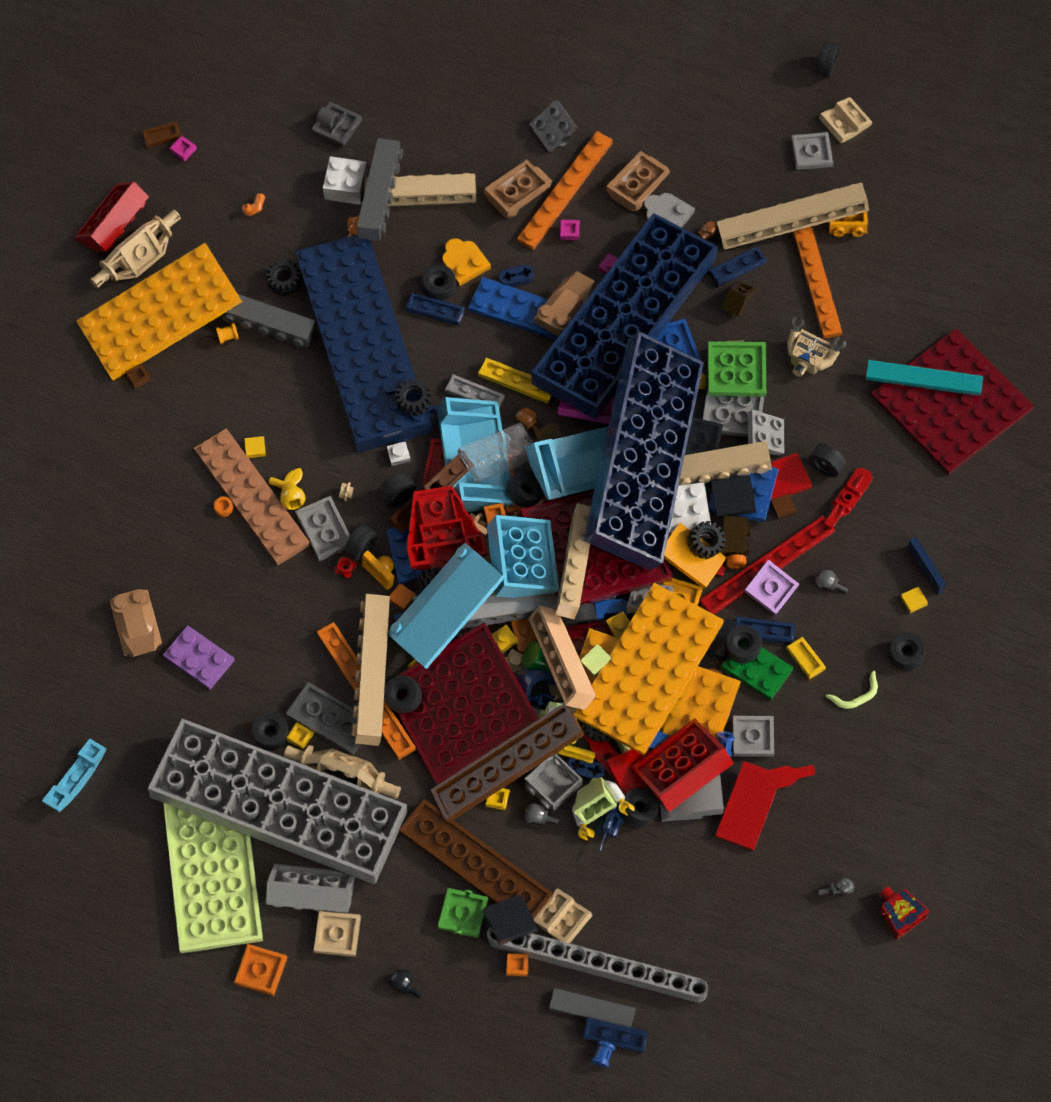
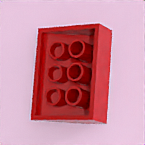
(682, 765)

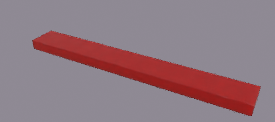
(780, 556)

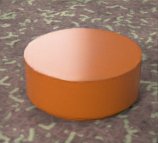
(223, 506)
(736, 561)

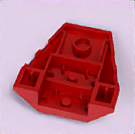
(439, 528)

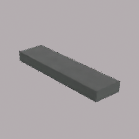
(587, 1006)

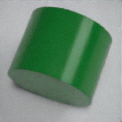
(534, 658)

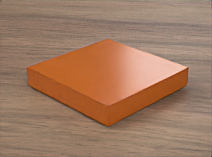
(260, 969)

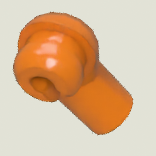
(254, 208)

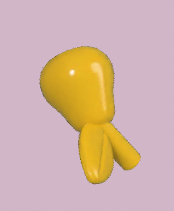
(291, 495)

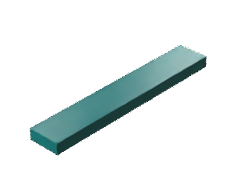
(924, 377)

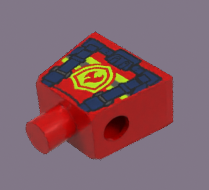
(901, 911)

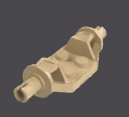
(137, 251)
(350, 765)

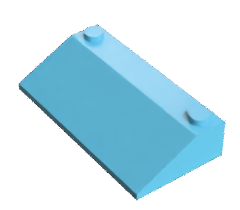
(461, 424)
(567, 463)
(445, 605)

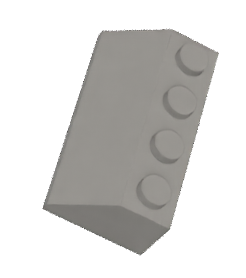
(309, 888)

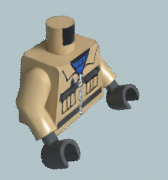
(810, 352)

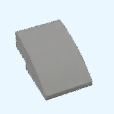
(703, 802)

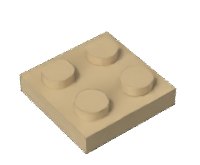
(337, 934)

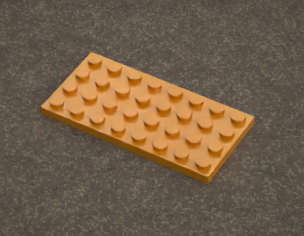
(159, 311)
(649, 668)
(706, 696)

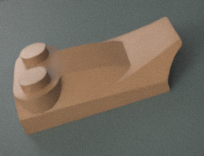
(637, 181)
(517, 188)
(564, 303)
(135, 622)

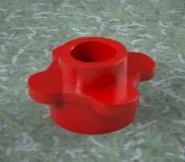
(343, 561)

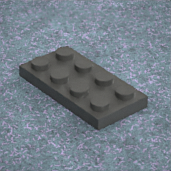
(325, 717)

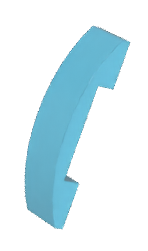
(76, 777)

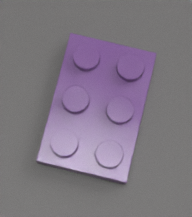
(198, 657)

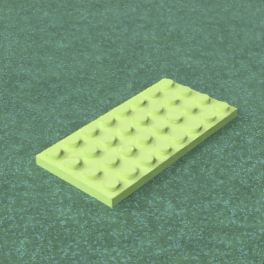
(211, 883)

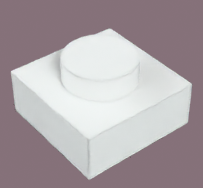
(398, 453)

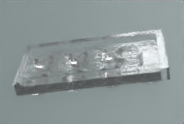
(496, 452)

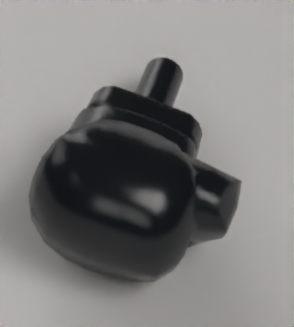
(402, 981)

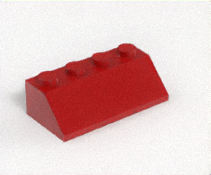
(112, 216)

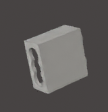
(553, 782)

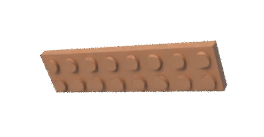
(252, 497)

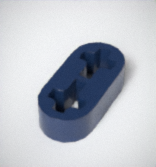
(516, 276)
(585, 773)

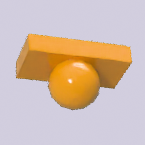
(379, 568)

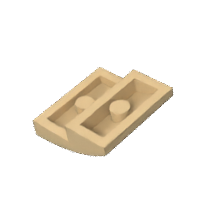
(845, 120)
(562, 917)

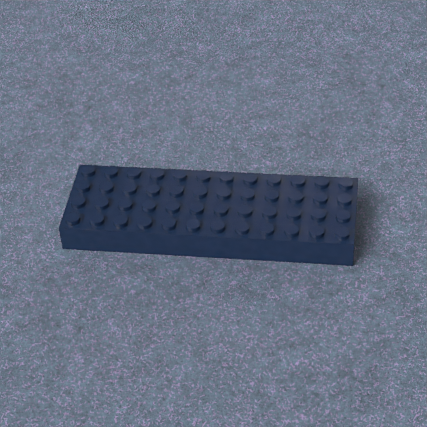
(633, 297)
(361, 340)
(644, 452)

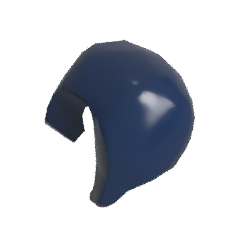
(528, 678)

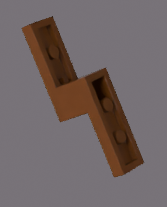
(446, 477)

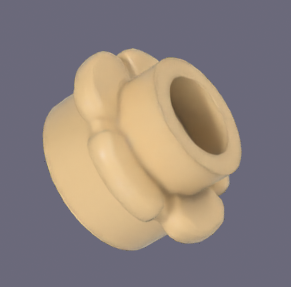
(346, 491)

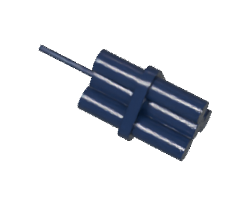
(609, 824)

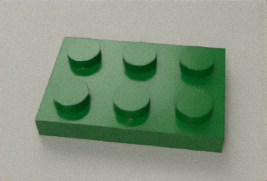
(763, 674)

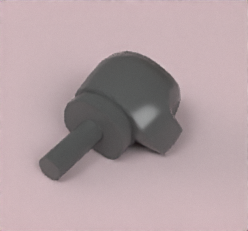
(828, 580)
(537, 814)
(843, 886)

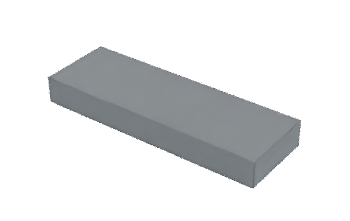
(466, 389)

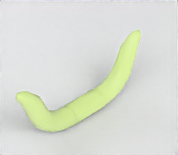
(859, 700)

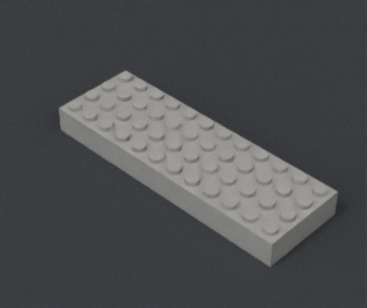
(278, 801)

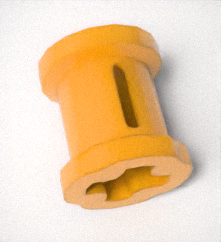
(227, 333)

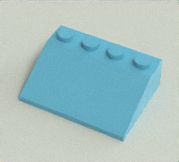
(523, 555)

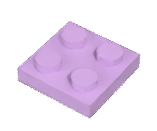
(771, 587)

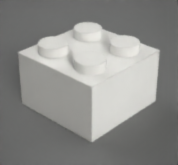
(345, 180)

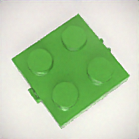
(463, 912)

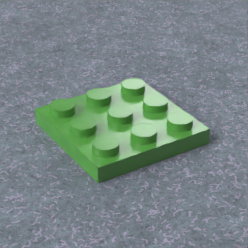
(737, 369)

